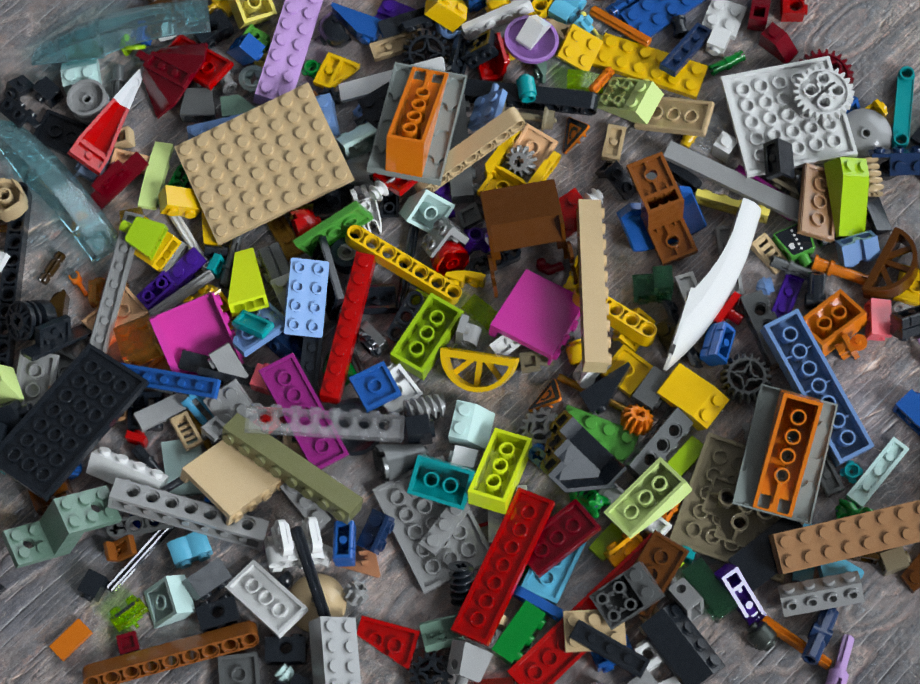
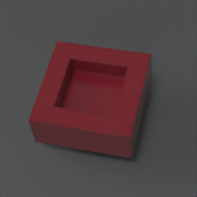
(128, 642)

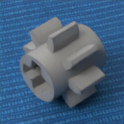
(356, 593)

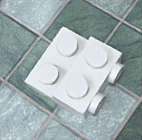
(406, 386)

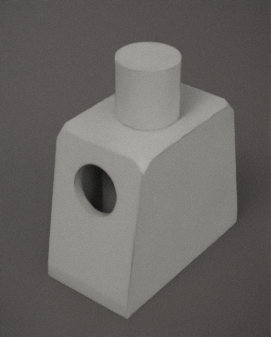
(686, 597)
(467, 662)

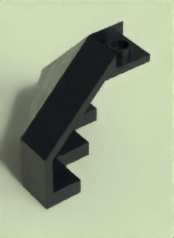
(577, 458)

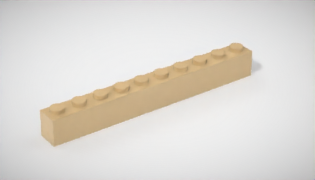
(592, 286)

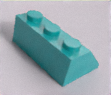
(441, 481)

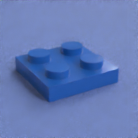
(375, 386)

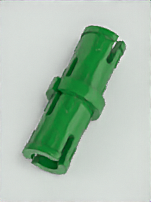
(727, 62)

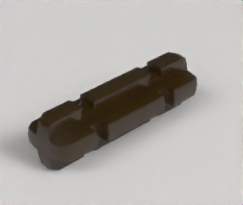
(51, 267)

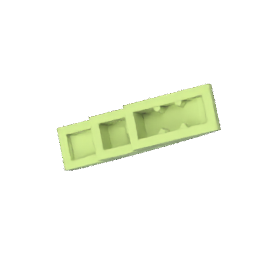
(155, 175)

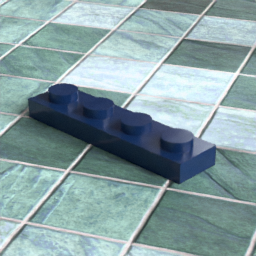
(685, 49)

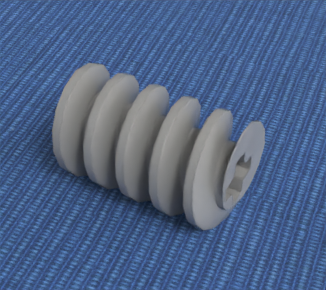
(425, 406)

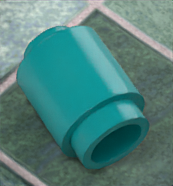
(526, 88)

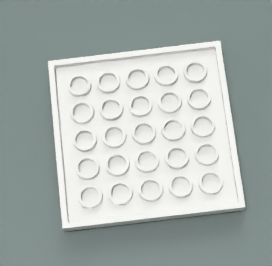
(764, 110)

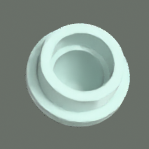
(284, 674)

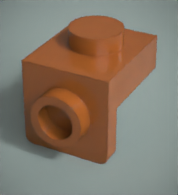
(120, 549)

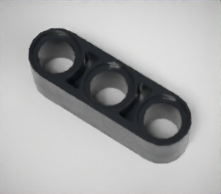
(406, 307)

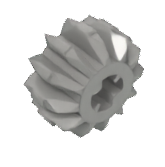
(521, 153)

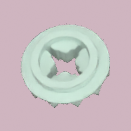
(247, 74)

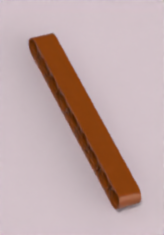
(172, 654)

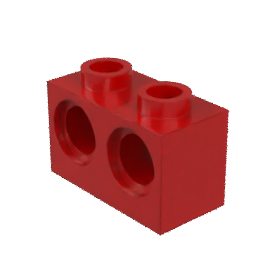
(790, 15)

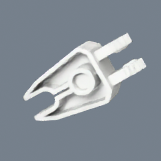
(371, 205)

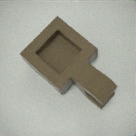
(532, 361)

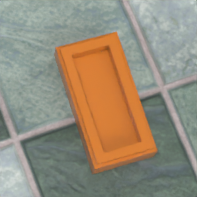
(71, 639)

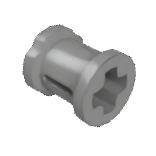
(228, 84)

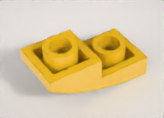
(473, 278)

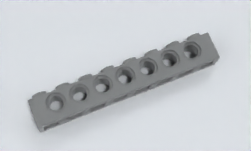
(178, 516)

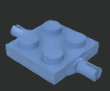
(487, 107)

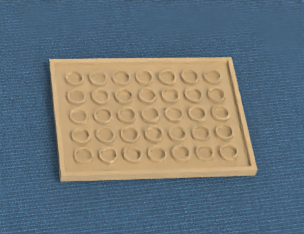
(264, 163)

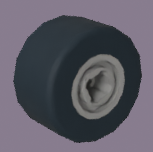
(342, 259)

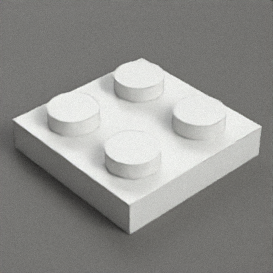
(726, 15)

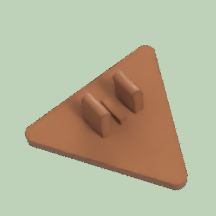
(365, 563)

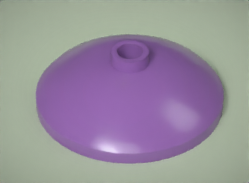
(541, 52)

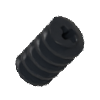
(461, 580)

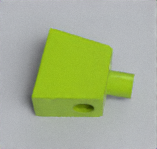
(144, 235)

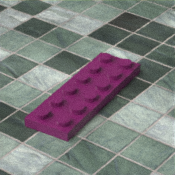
(292, 388)

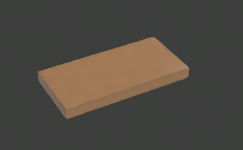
(815, 210)

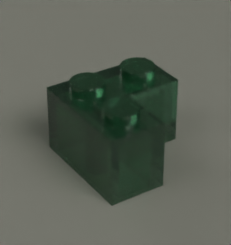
(653, 286)

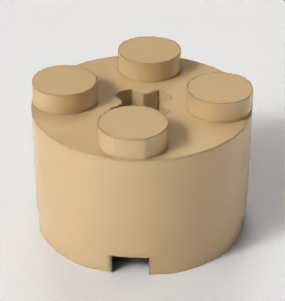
(12, 200)

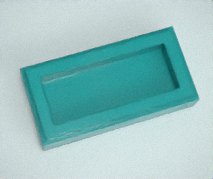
(253, 324)

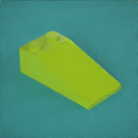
(848, 194)

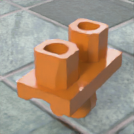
(850, 346)

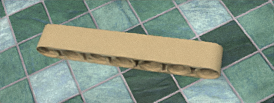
(478, 146)

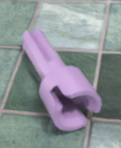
(838, 673)

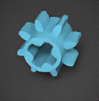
(584, 22)

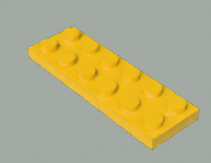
(643, 62)

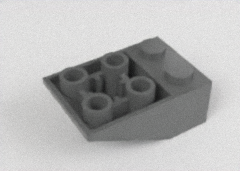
(623, 600)

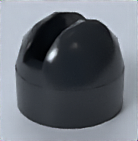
(286, 579)

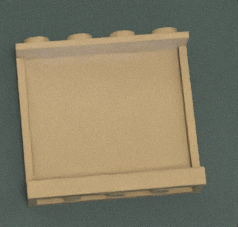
(230, 480)

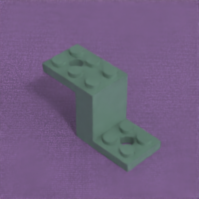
(60, 527)

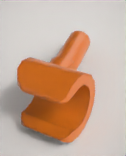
(78, 281)

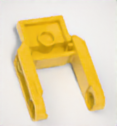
(499, 177)

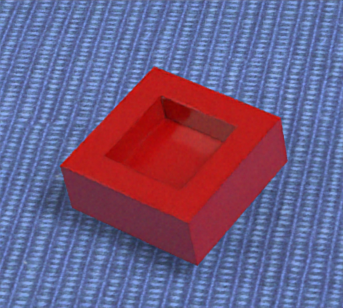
(136, 437)

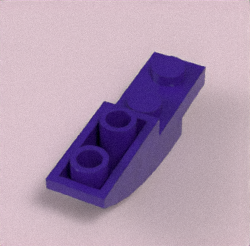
(175, 278)

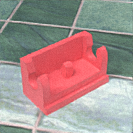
(878, 319)

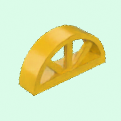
(471, 356)

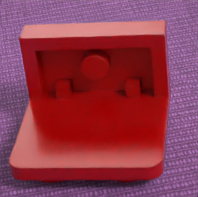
(495, 68)

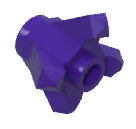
(477, 240)

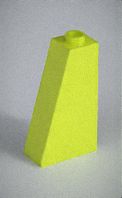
(246, 284)

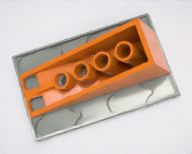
(417, 123)
(785, 454)

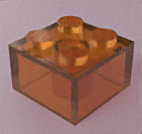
(138, 341)

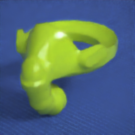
(128, 49)

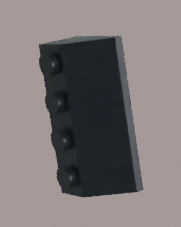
(681, 646)

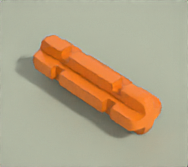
(601, 80)

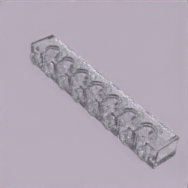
(315, 429)

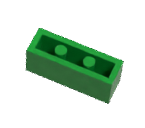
(519, 633)

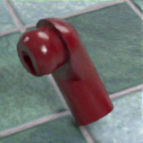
(547, 268)

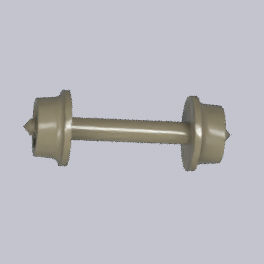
(547, 119)

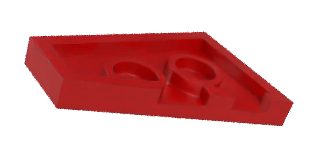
(390, 639)

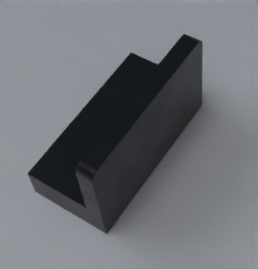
(778, 159)

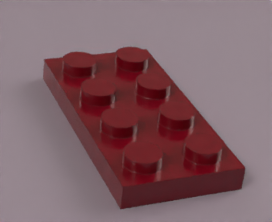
(562, 536)

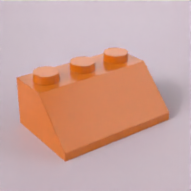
(834, 319)

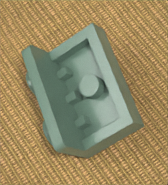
(438, 633)

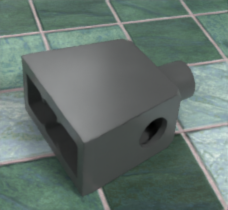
(198, 105)

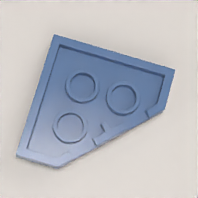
(247, 343)

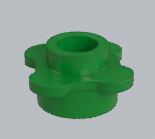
(311, 64)

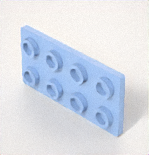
(306, 297)

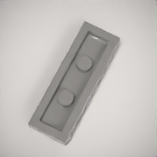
(443, 529)

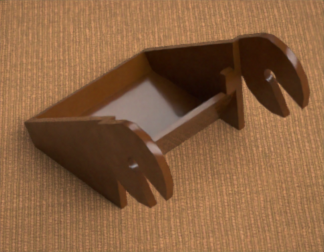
(524, 218)

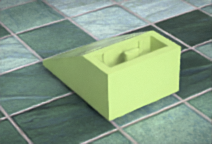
(630, 99)

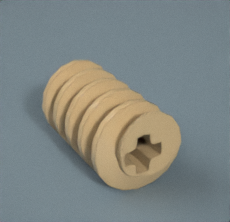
(874, 179)

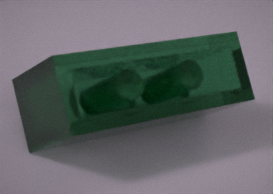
(715, 596)

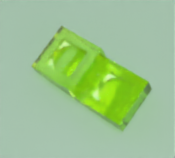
(581, 79)
(479, 311)

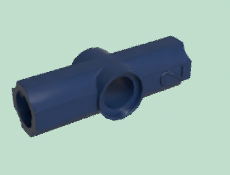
(819, 636)

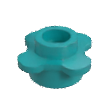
(857, 471)

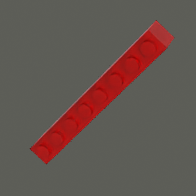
(347, 328)

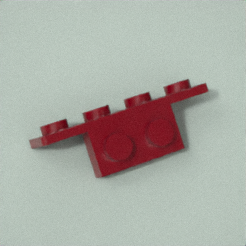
(116, 179)

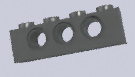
(748, 306)
(681, 426)

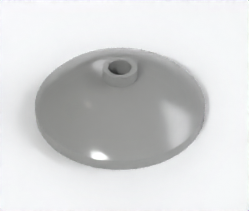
(877, 127)

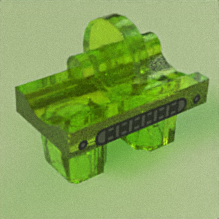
(129, 615)

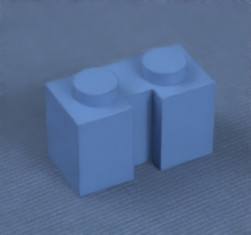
(857, 248)

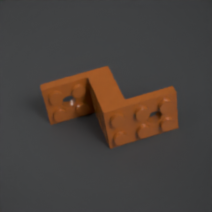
(662, 208)

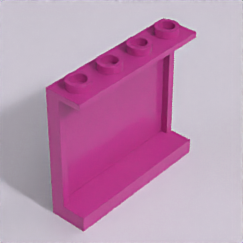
(537, 315)
(193, 327)

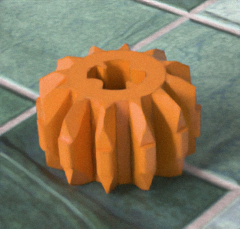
(636, 420)

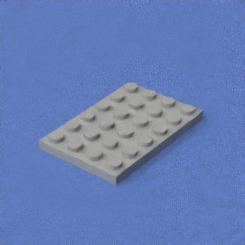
(414, 519)

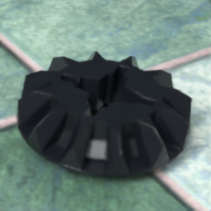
(369, 344)

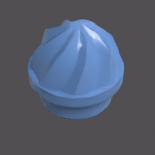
(765, 285)

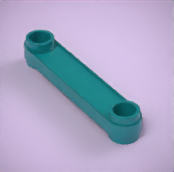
(903, 107)

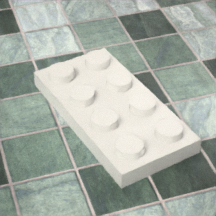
(266, 598)

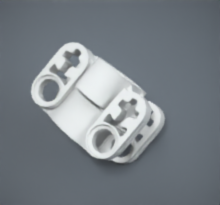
(282, 550)

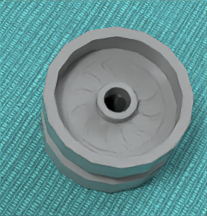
(87, 100)

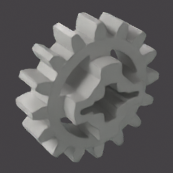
(538, 420)

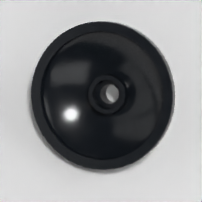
(356, 447)

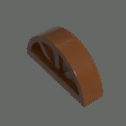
(879, 271)

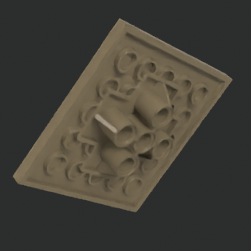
(705, 519)

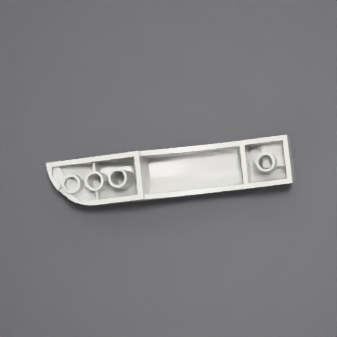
(713, 291)

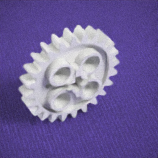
(811, 83)

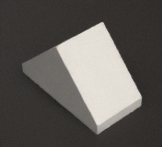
(532, 31)

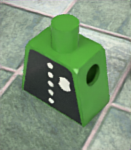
(794, 245)

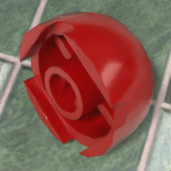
(303, 221)
(450, 258)

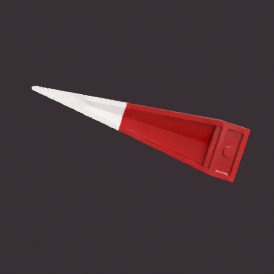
(97, 141)

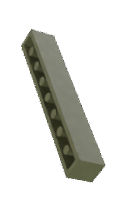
(293, 470)

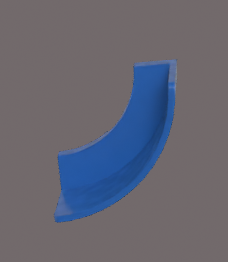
(636, 232)

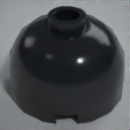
(333, 32)

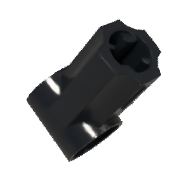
(815, 290)

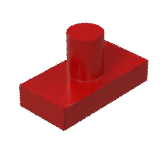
(728, 311)

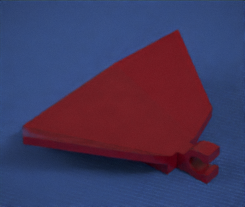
(170, 73)

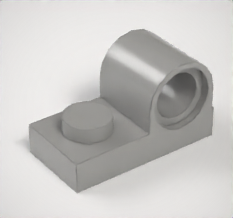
(467, 333)

